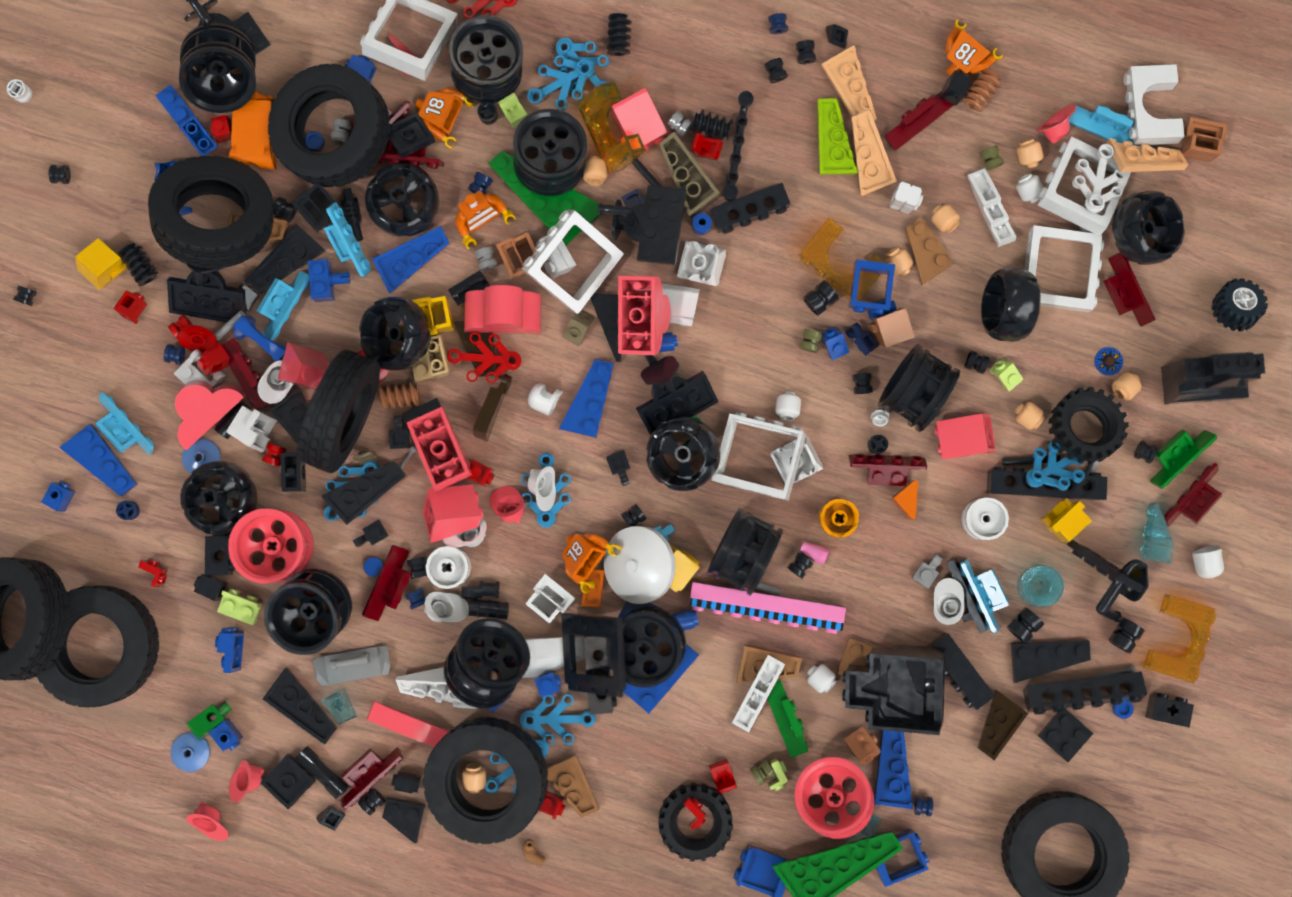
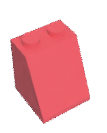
(640, 116)
(303, 366)
(965, 436)
(451, 511)

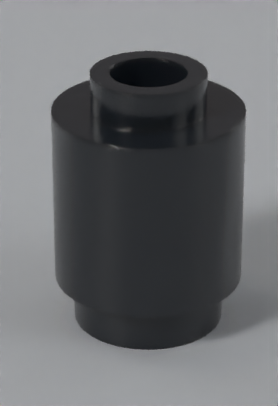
(406, 782)

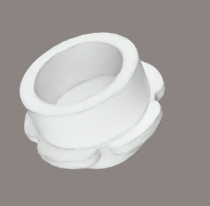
(879, 417)

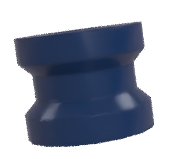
(778, 23)
(174, 354)
(123, 510)
(416, 598)
(923, 806)

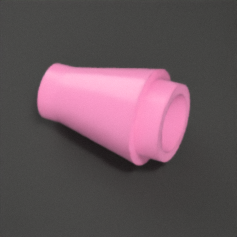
(815, 552)

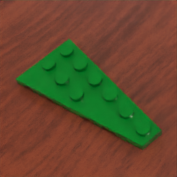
(544, 207)
(836, 868)

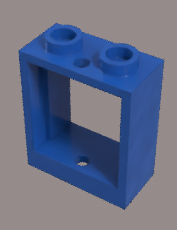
(872, 267)
(888, 880)

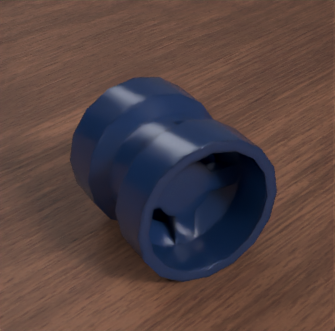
(480, 183)

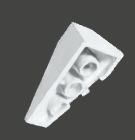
(547, 655)
(430, 684)

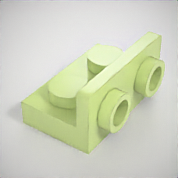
(239, 607)

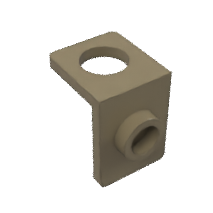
(577, 327)
(365, 456)

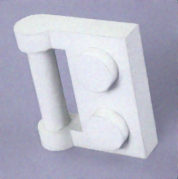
(188, 372)

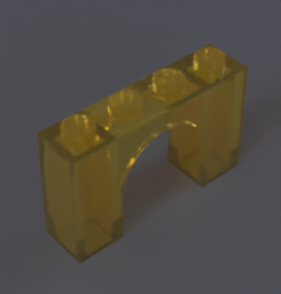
(595, 113)
(816, 255)
(1199, 621)

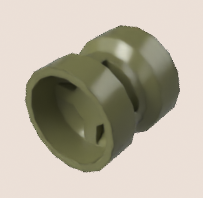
(991, 158)
(810, 340)
(759, 775)

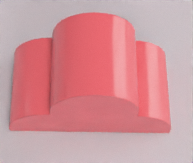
(502, 310)
(642, 315)
(203, 407)
(439, 449)

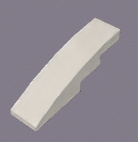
(991, 207)
(758, 693)

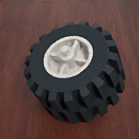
(1239, 304)

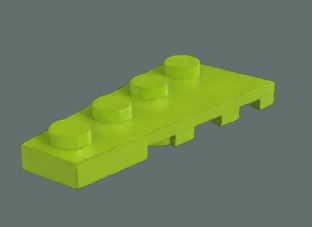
(833, 143)

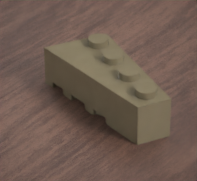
(688, 175)

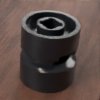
(820, 298)
(1025, 625)
(1126, 635)

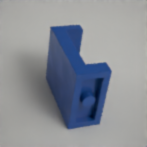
(757, 871)

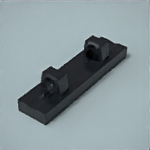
(969, 598)

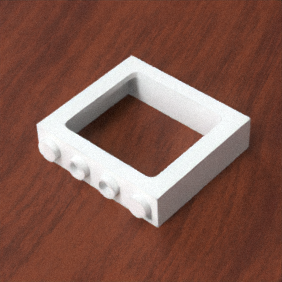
(398, 59)
(1068, 209)
(555, 234)
(1064, 302)

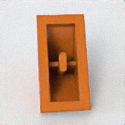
(907, 499)

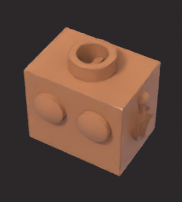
(863, 745)

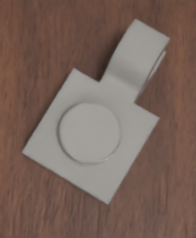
(926, 572)

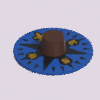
(1108, 361)

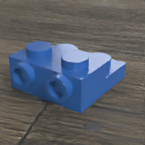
(231, 643)

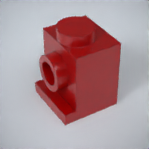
(221, 128)
(130, 306)
(213, 360)

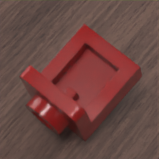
(706, 147)
(152, 566)
(723, 776)
(695, 808)

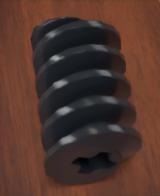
(617, 34)
(712, 125)
(137, 265)

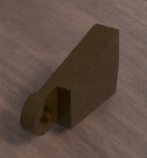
(490, 409)

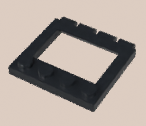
(595, 626)

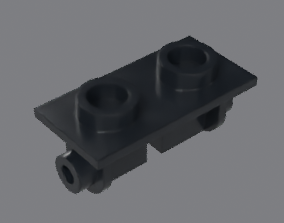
(474, 282)

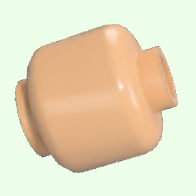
(1029, 153)
(595, 171)
(945, 218)
(901, 260)
(1126, 386)
(1029, 415)
(473, 778)

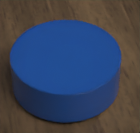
(314, 141)
(373, 566)
(1123, 710)

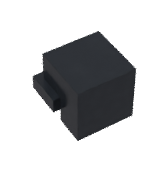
(313, 206)

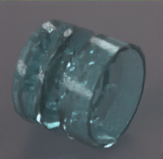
(1045, 576)

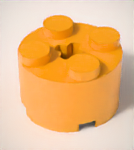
(849, 518)

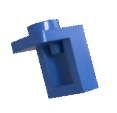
(835, 343)

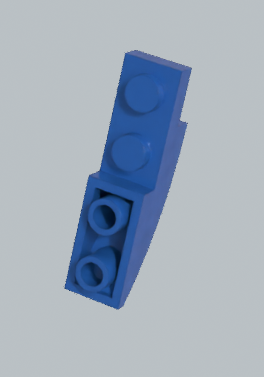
(186, 120)

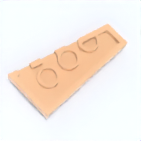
(847, 79)
(871, 158)
(1145, 158)

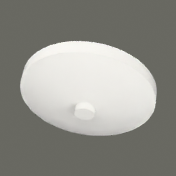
(642, 567)

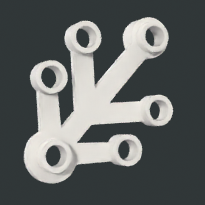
(1098, 181)

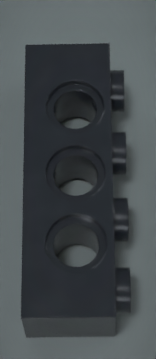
(775, 193)
(597, 703)

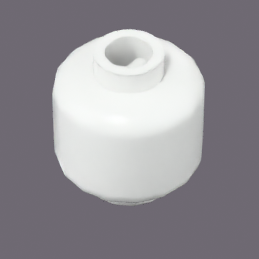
(1029, 187)
(788, 406)
(821, 678)

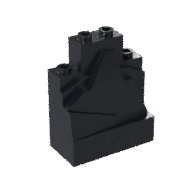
(1211, 377)
(899, 689)

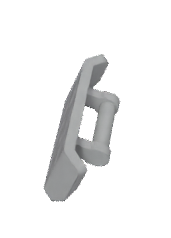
(352, 665)

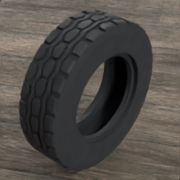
(301, 97)
(210, 177)
(338, 411)
(44, 622)
(138, 655)
(1047, 810)
(462, 817)

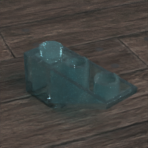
(1158, 542)

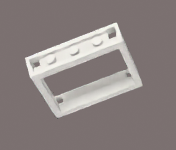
(758, 422)

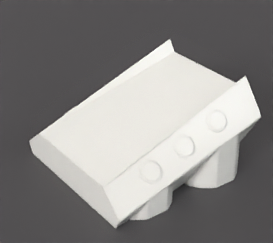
(701, 263)
(682, 303)
(808, 463)

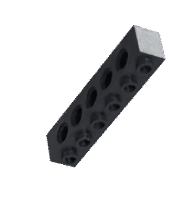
(996, 485)
(1132, 681)

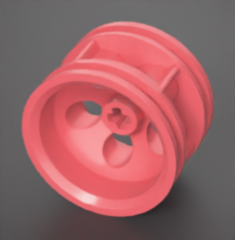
(242, 545)
(809, 785)

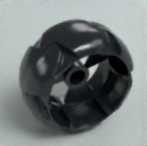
(414, 179)
(1131, 232)
(1010, 304)
(413, 333)
(702, 440)
(193, 495)

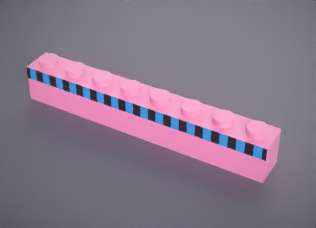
(767, 606)

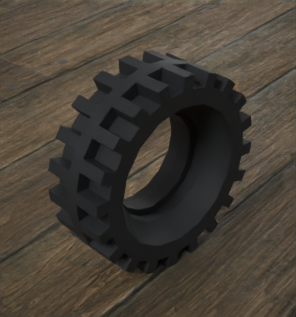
(1104, 410)
(695, 848)

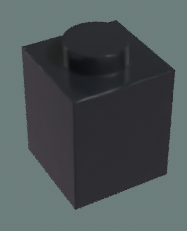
(955, 88)
(209, 587)

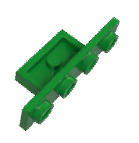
(1179, 454)
(788, 724)

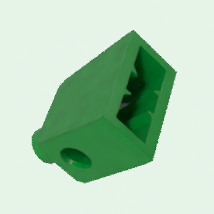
(201, 726)

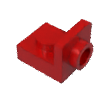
(480, 473)
(552, 805)

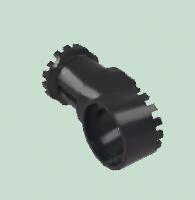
(484, 589)

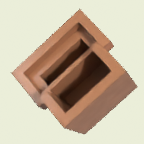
(1203, 139)
(515, 252)
(892, 328)

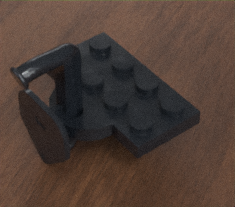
(244, 23)
(651, 224)
(205, 297)
(677, 397)
(1129, 581)

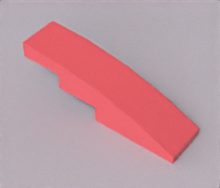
(406, 724)

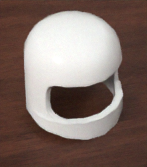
(542, 400)
(1208, 561)

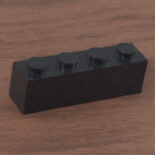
(963, 674)

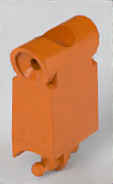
(250, 133)

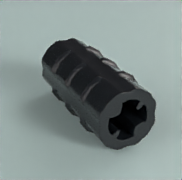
(224, 424)
(488, 609)

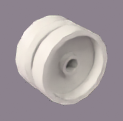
(996, 518)
(437, 564)

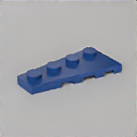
(409, 257)
(589, 402)
(649, 697)
(892, 774)

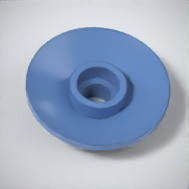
(204, 447)
(199, 752)

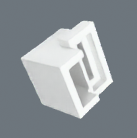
(252, 428)
(549, 599)

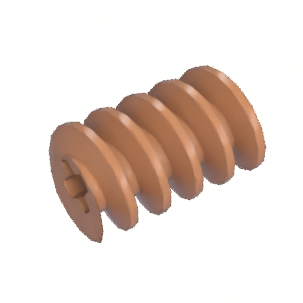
(981, 89)
(399, 396)

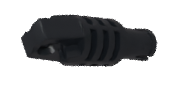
(352, 213)

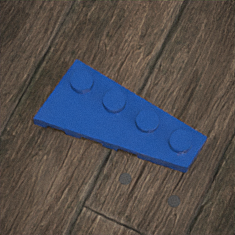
(97, 457)

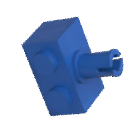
(323, 281)

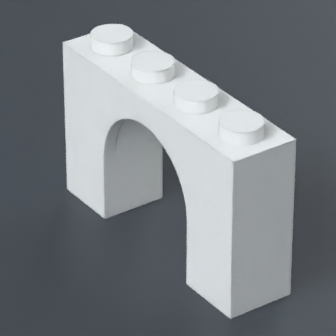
(1145, 127)

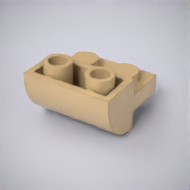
(434, 362)

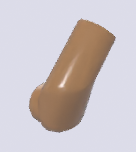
(530, 853)

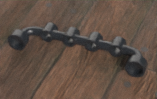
(730, 190)

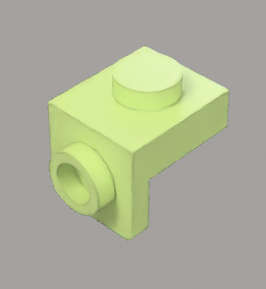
(512, 110)
(1006, 373)
(779, 769)

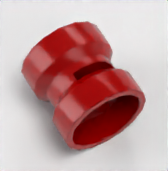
(176, 327)
(275, 450)

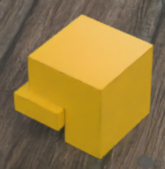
(99, 264)
(438, 314)
(1066, 519)
(684, 568)

